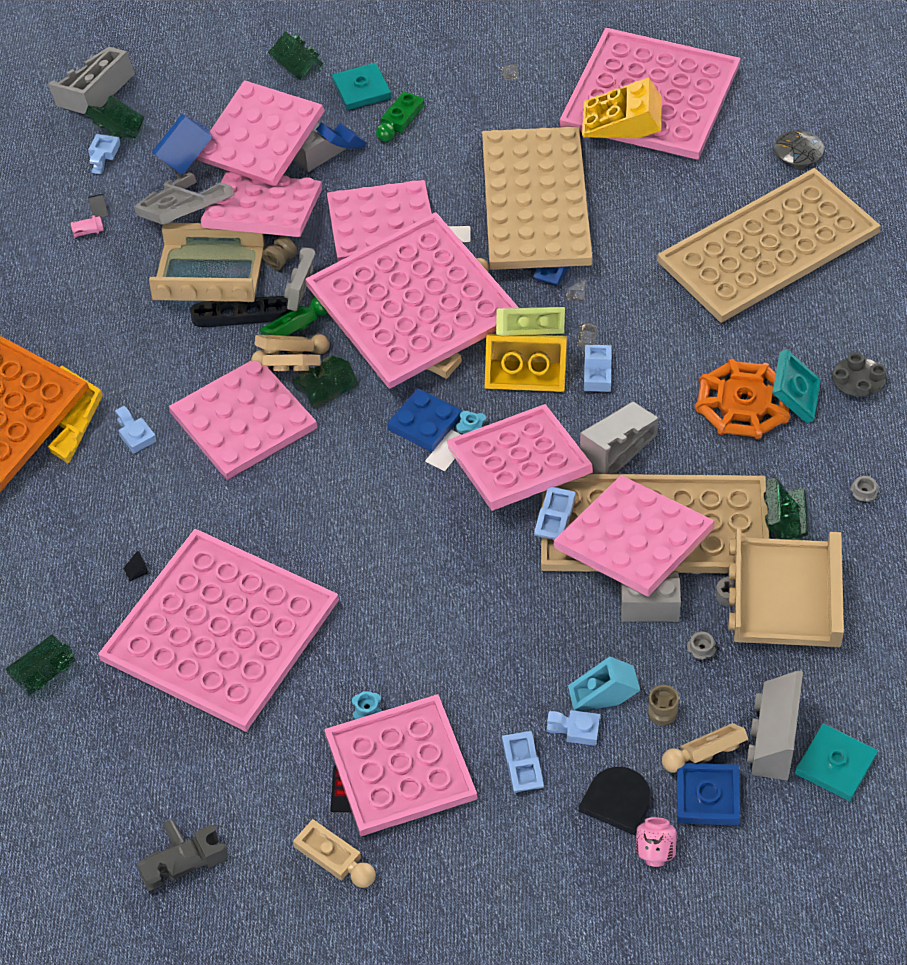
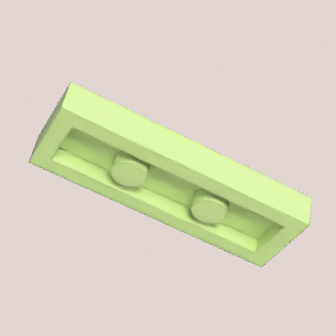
(530, 321)

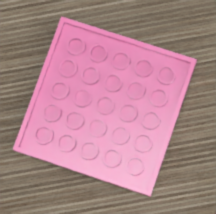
(687, 78)
(411, 299)
(219, 629)

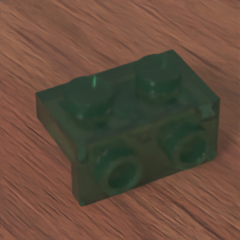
(293, 55)
(117, 118)
(326, 380)
(786, 510)
(41, 664)

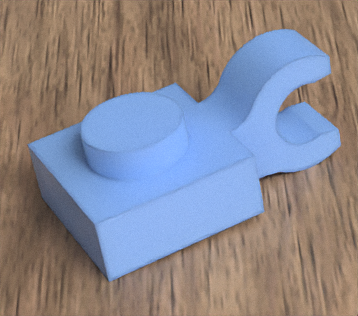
(102, 148)
(134, 433)
(579, 727)

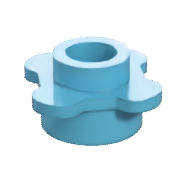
(467, 417)
(366, 699)

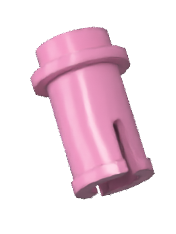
(87, 226)

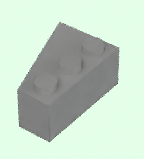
(94, 82)
(618, 438)

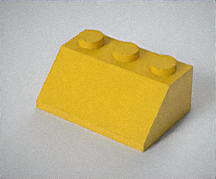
(526, 362)

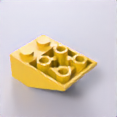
(624, 112)

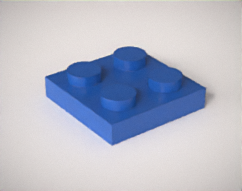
(424, 420)
(708, 794)

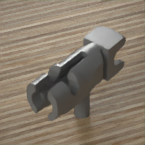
(181, 856)

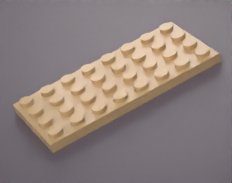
(536, 198)
(768, 244)
(726, 499)

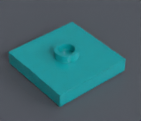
(361, 86)
(796, 386)
(836, 762)

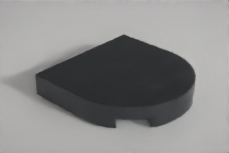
(617, 798)

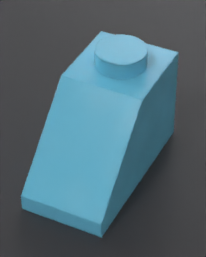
(604, 685)

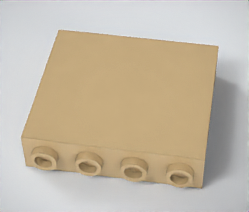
(787, 591)

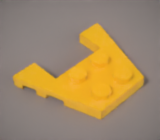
(75, 422)

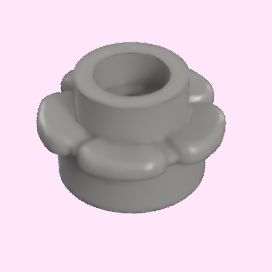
(865, 483)
(701, 639)

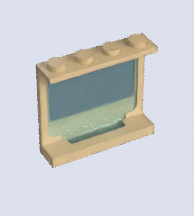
(207, 264)

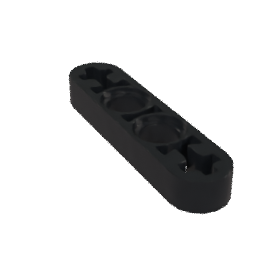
(240, 315)

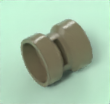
(279, 253)
(663, 705)

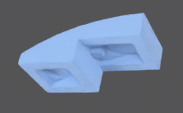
(597, 368)
(555, 513)
(522, 761)

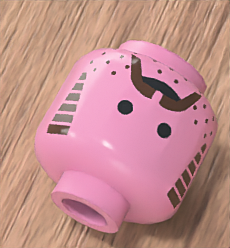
(656, 841)

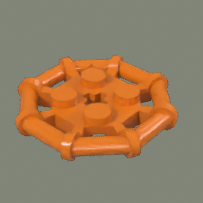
(744, 379)

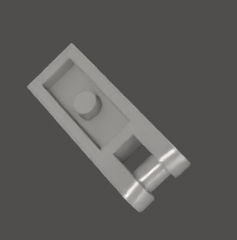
(296, 289)

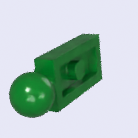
(399, 116)
(295, 320)

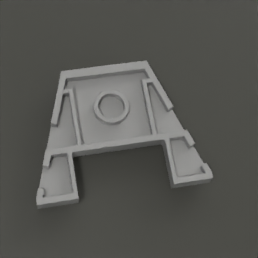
(177, 201)

